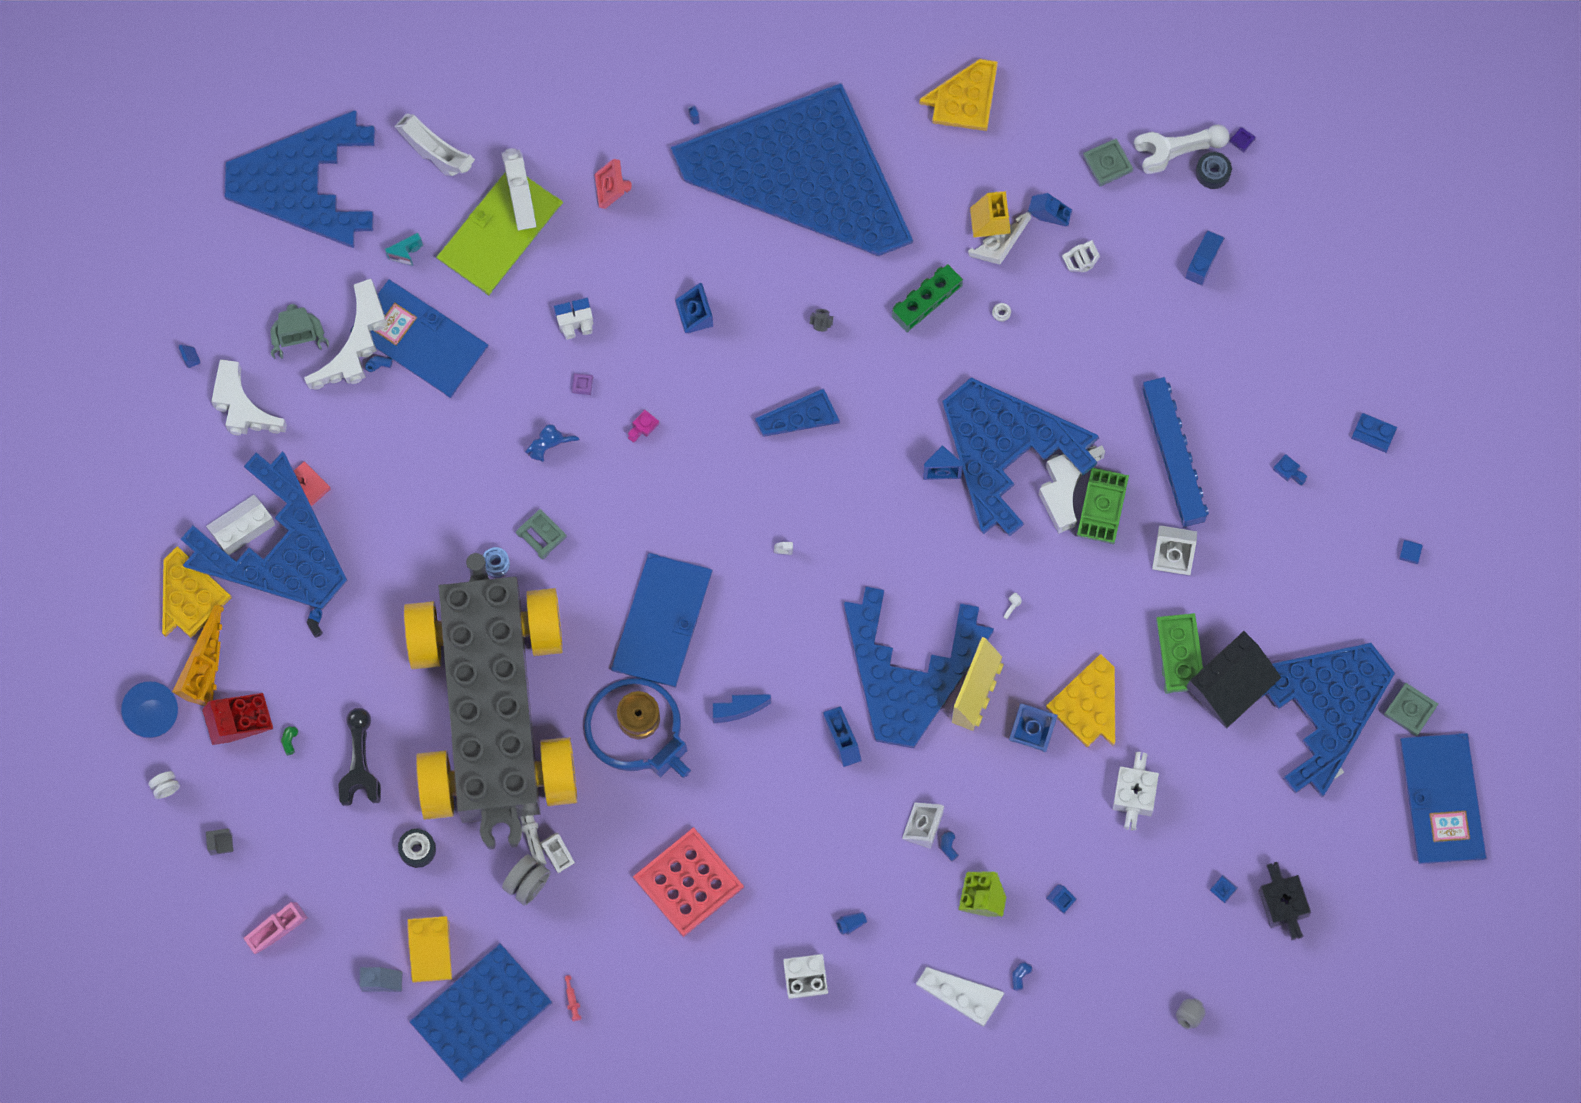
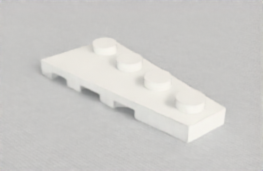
(964, 996)

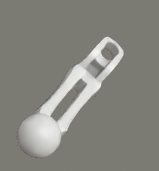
(1170, 147)

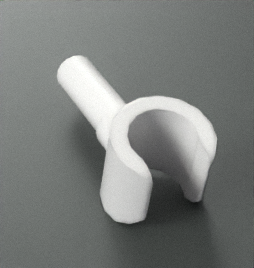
(1016, 600)

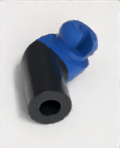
(313, 622)

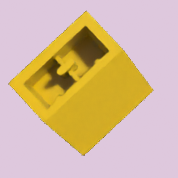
(990, 215)

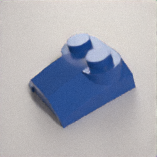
(1033, 727)

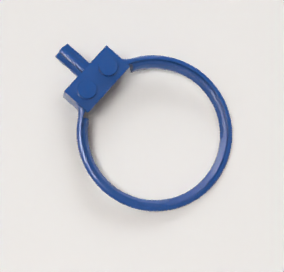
(665, 759)

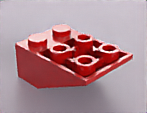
(236, 718)

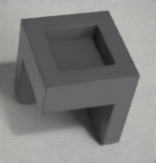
(219, 841)

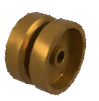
(628, 715)

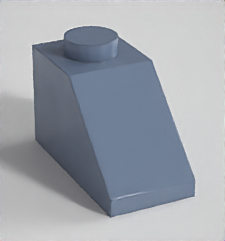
(380, 980)

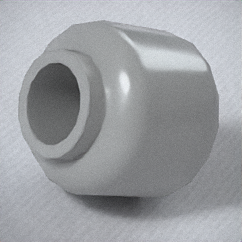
(1190, 1013)

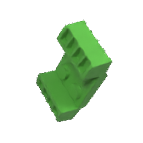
(1103, 506)

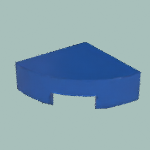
(694, 115)

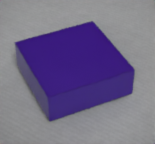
(1242, 139)

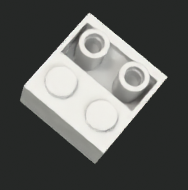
(805, 976)

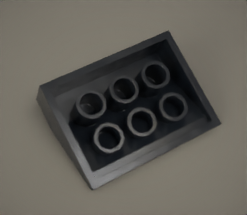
(1234, 680)

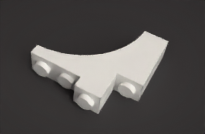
(430, 146)
(519, 189)
(242, 413)
(1059, 495)

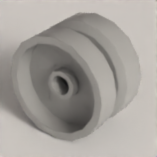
(526, 880)

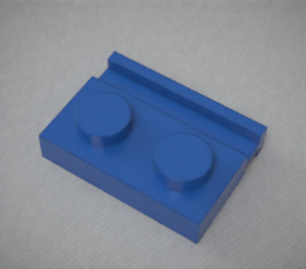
(1374, 432)

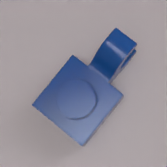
(1288, 468)

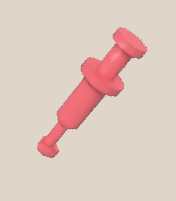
(573, 1005)

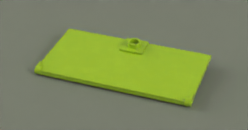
(490, 239)

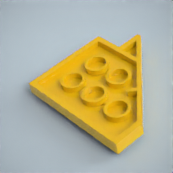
(965, 97)
(187, 595)
(1089, 703)

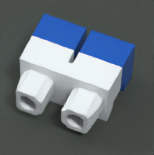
(567, 322)

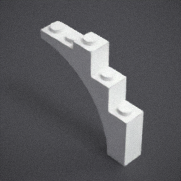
(360, 343)

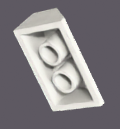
(241, 525)

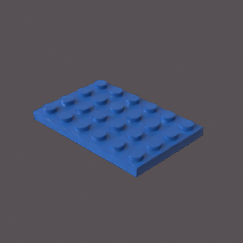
(480, 1012)

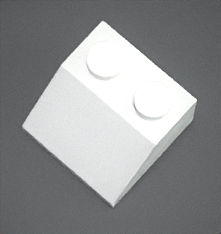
(1174, 550)

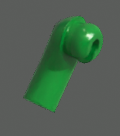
(286, 739)

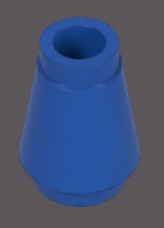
(851, 922)

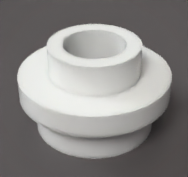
(1001, 307)

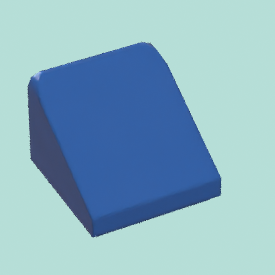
(189, 355)
(1061, 898)

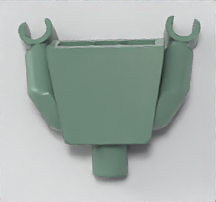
(295, 327)

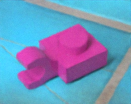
(643, 424)

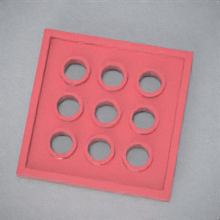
(674, 881)

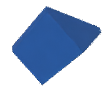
(694, 309)
(942, 466)

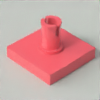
(610, 184)
(311, 483)

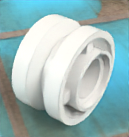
(164, 785)

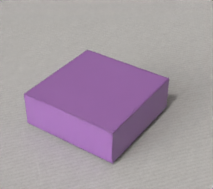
(582, 384)

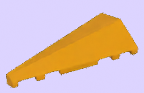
(197, 678)

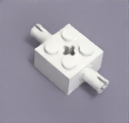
(1139, 779)

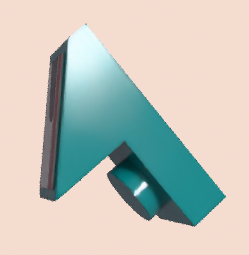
(400, 250)

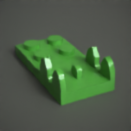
(1179, 650)

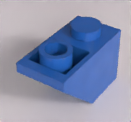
(1049, 209)

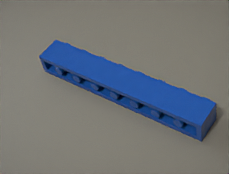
(1174, 452)

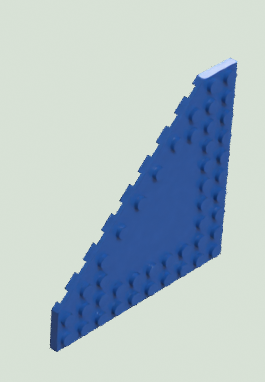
(804, 167)

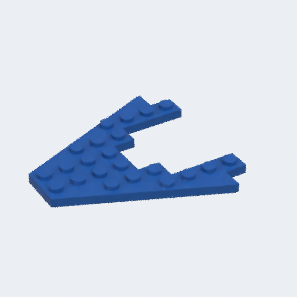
(300, 564)
(902, 699)

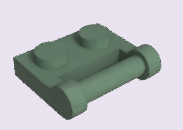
(545, 529)

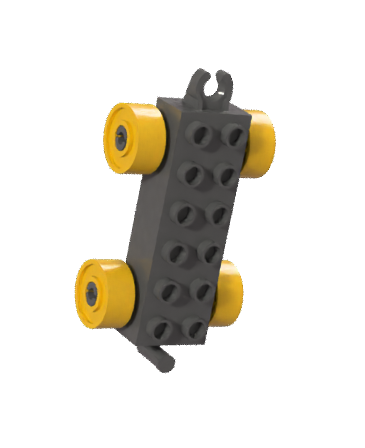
(489, 702)

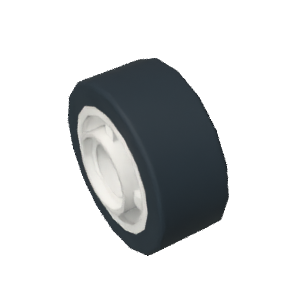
(419, 858)

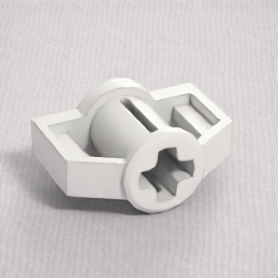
(1081, 250)

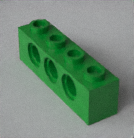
(909, 319)

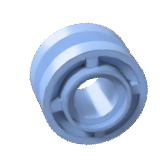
(500, 554)

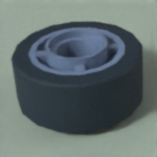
(1211, 179)

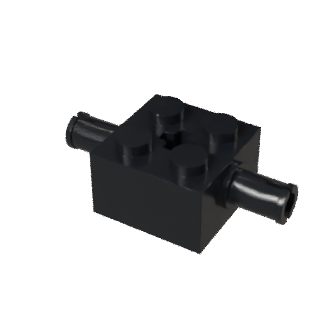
(1277, 911)

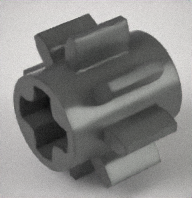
(821, 320)

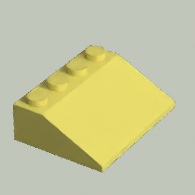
(977, 686)

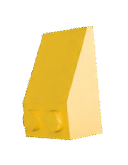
(430, 949)

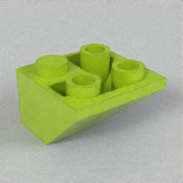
(983, 894)

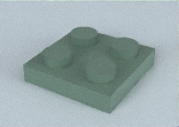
(1108, 162)
(1411, 709)

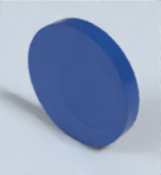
(149, 709)

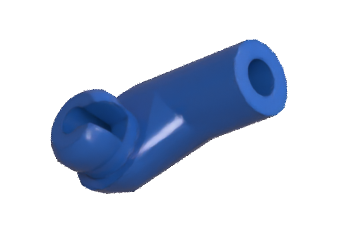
(376, 362)
(946, 845)
(1017, 975)

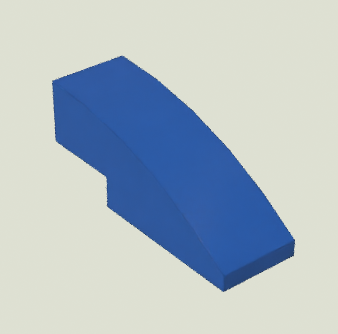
(740, 707)

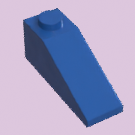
(1204, 257)
(842, 736)

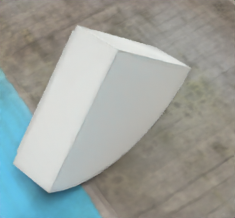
(784, 548)

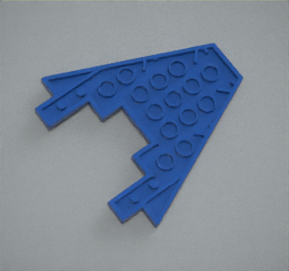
(285, 179)
(993, 433)
(1338, 697)

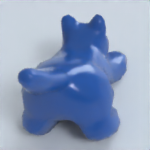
(548, 438)

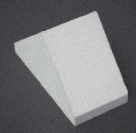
(557, 852)

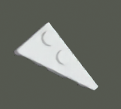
(997, 246)

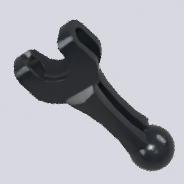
(359, 777)

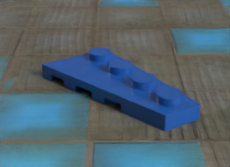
(805, 413)

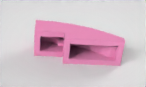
(275, 927)

